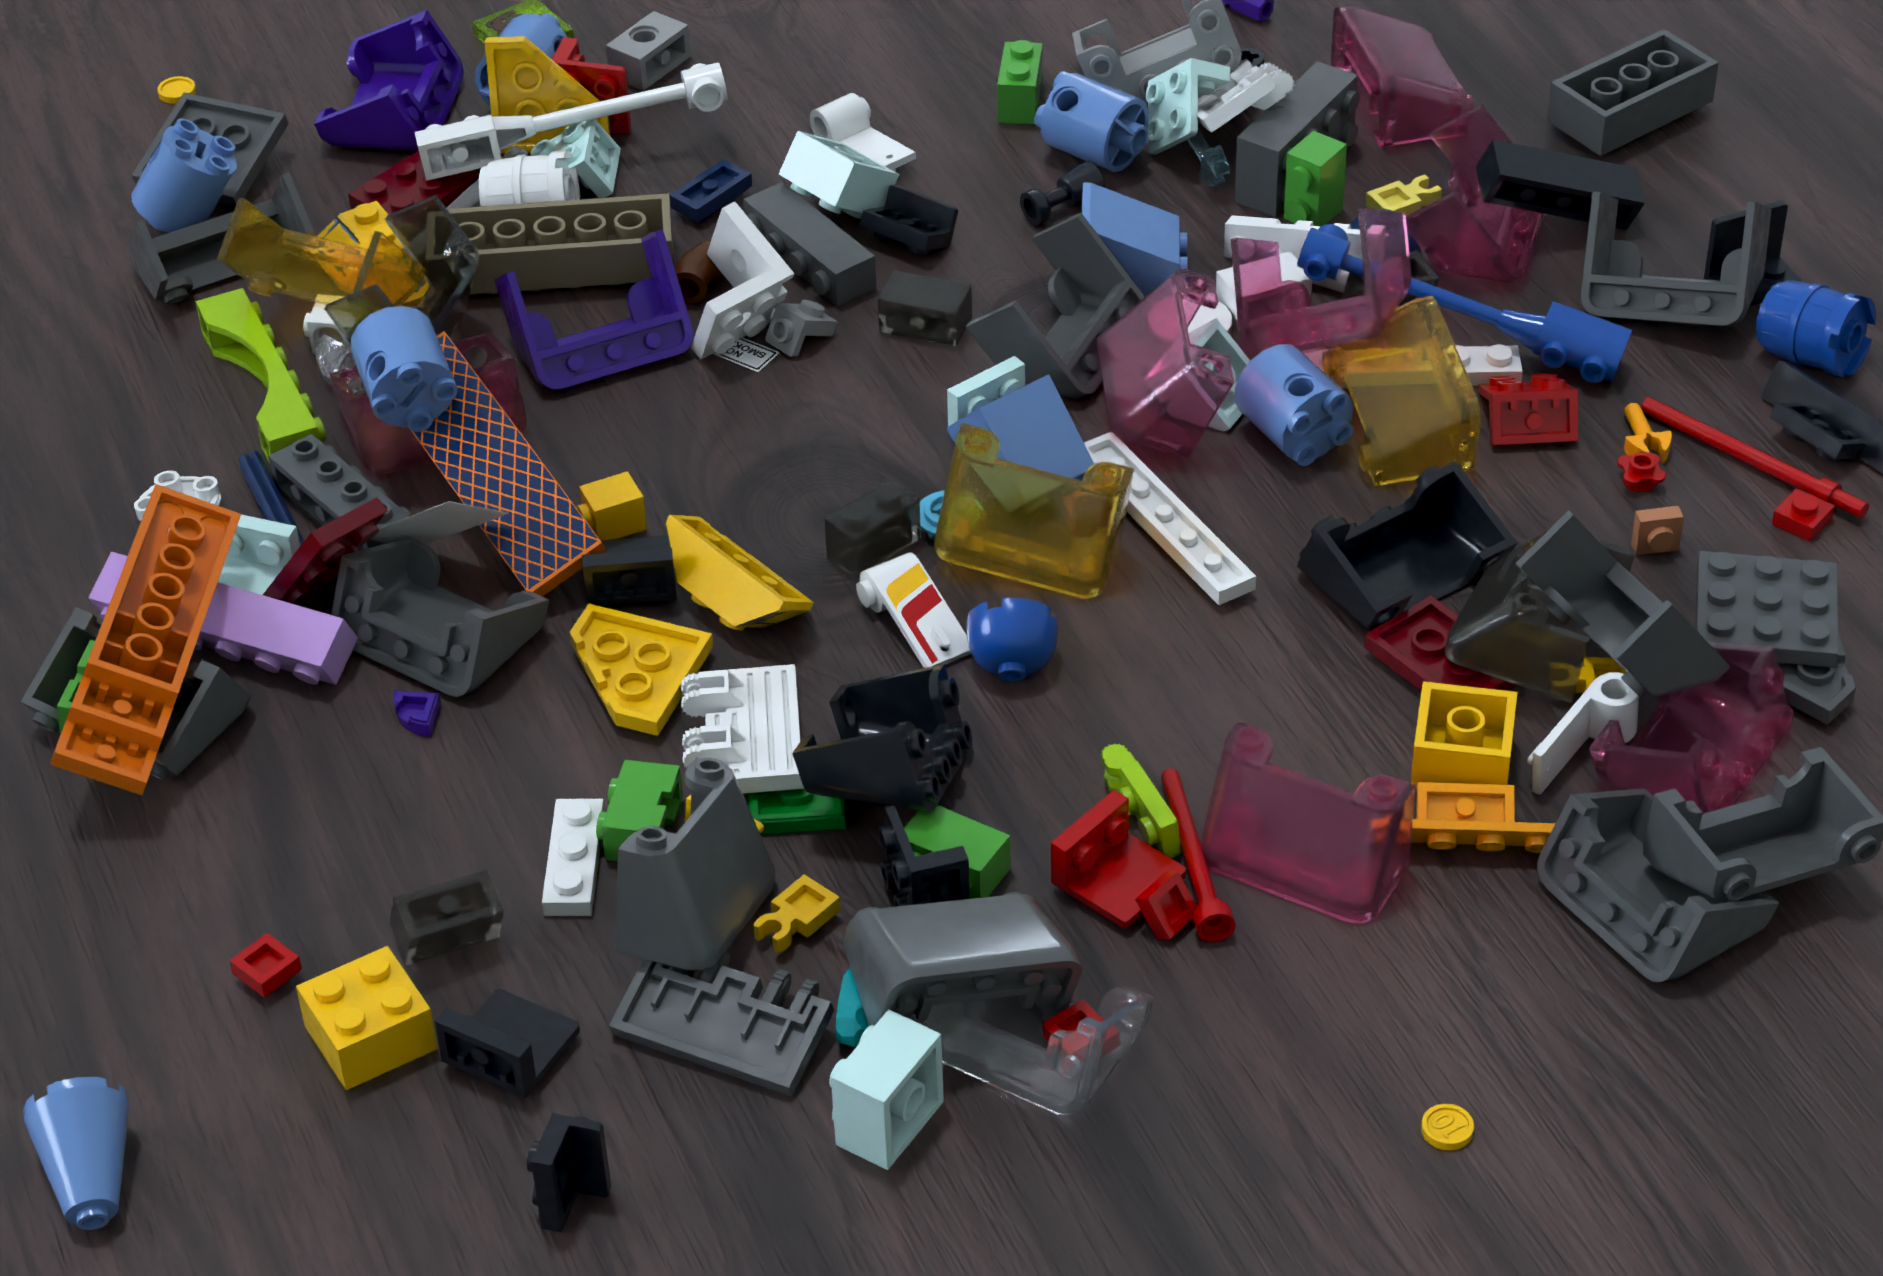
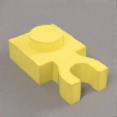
(1403, 197)

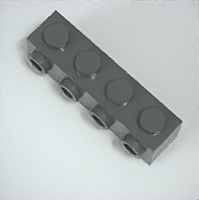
(325, 485)

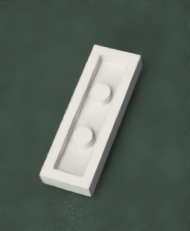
(572, 858)

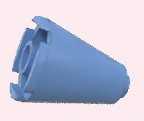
(81, 1146)

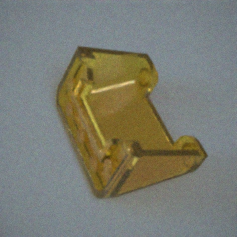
(1409, 395)
(1031, 520)

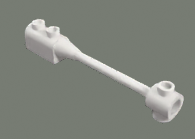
(479, 140)

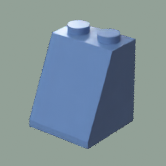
(1137, 234)
(1033, 430)

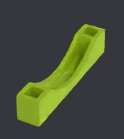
(238, 334)

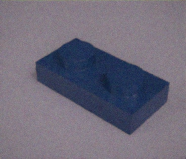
(710, 190)

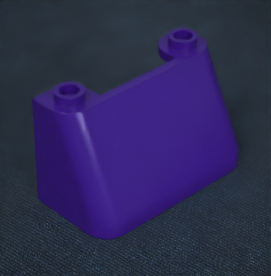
(405, 86)

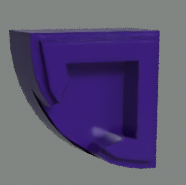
(417, 710)

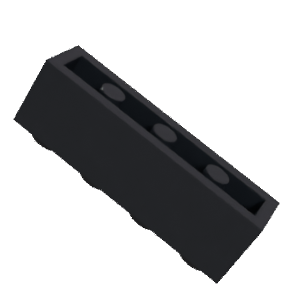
(1556, 182)

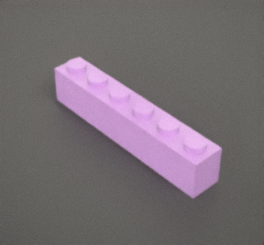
(259, 629)

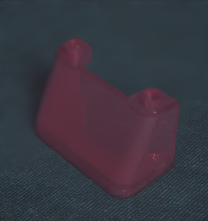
(1401, 71)
(1306, 836)

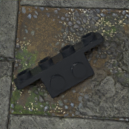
(1823, 417)

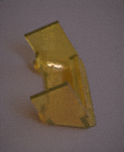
(311, 265)

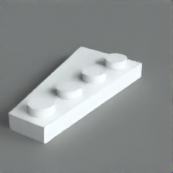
(1289, 238)

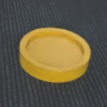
(172, 89)
(1447, 1127)

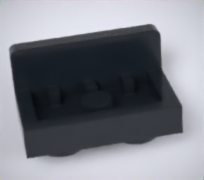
(912, 219)
(567, 1162)

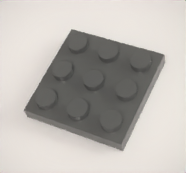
(249, 128)
(1769, 605)

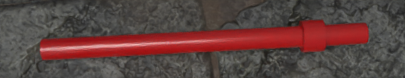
(1821, 488)

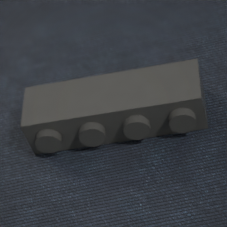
(812, 244)

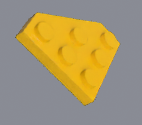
(532, 84)
(637, 663)

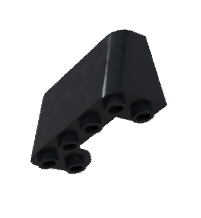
(1407, 553)
(895, 743)

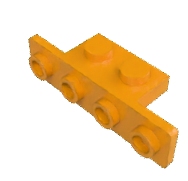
(1474, 816)

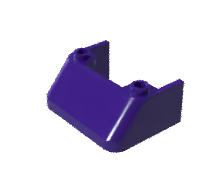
(654, 332)

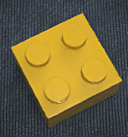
(1463, 735)
(367, 1017)

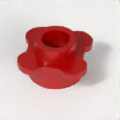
(1641, 471)

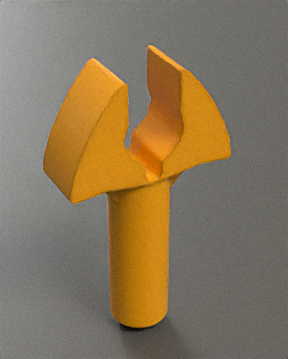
(1644, 435)

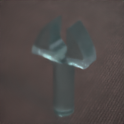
(1212, 160)

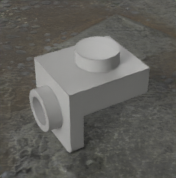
(794, 322)

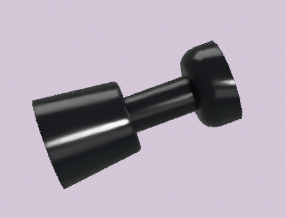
(1037, 205)

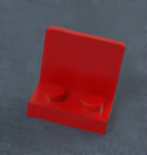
(599, 79)
(1531, 410)
(1107, 864)

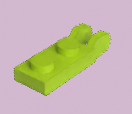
(1154, 816)

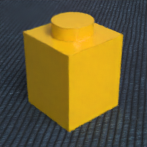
(613, 507)

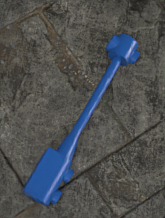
(1559, 338)

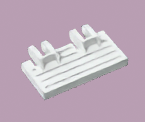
(1247, 87)
(748, 724)

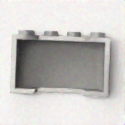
(1205, 38)

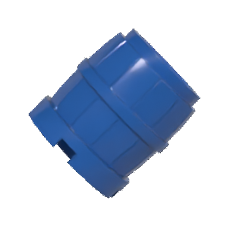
(1816, 326)

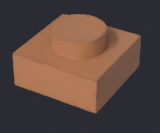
(1657, 530)

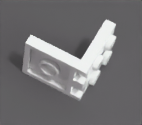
(757, 281)

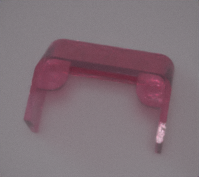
(1460, 229)
(1281, 310)

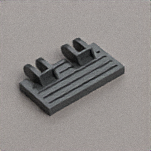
(723, 1022)

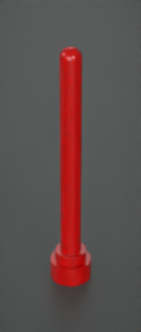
(1212, 915)

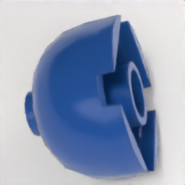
(1012, 638)

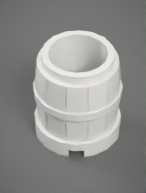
(528, 180)

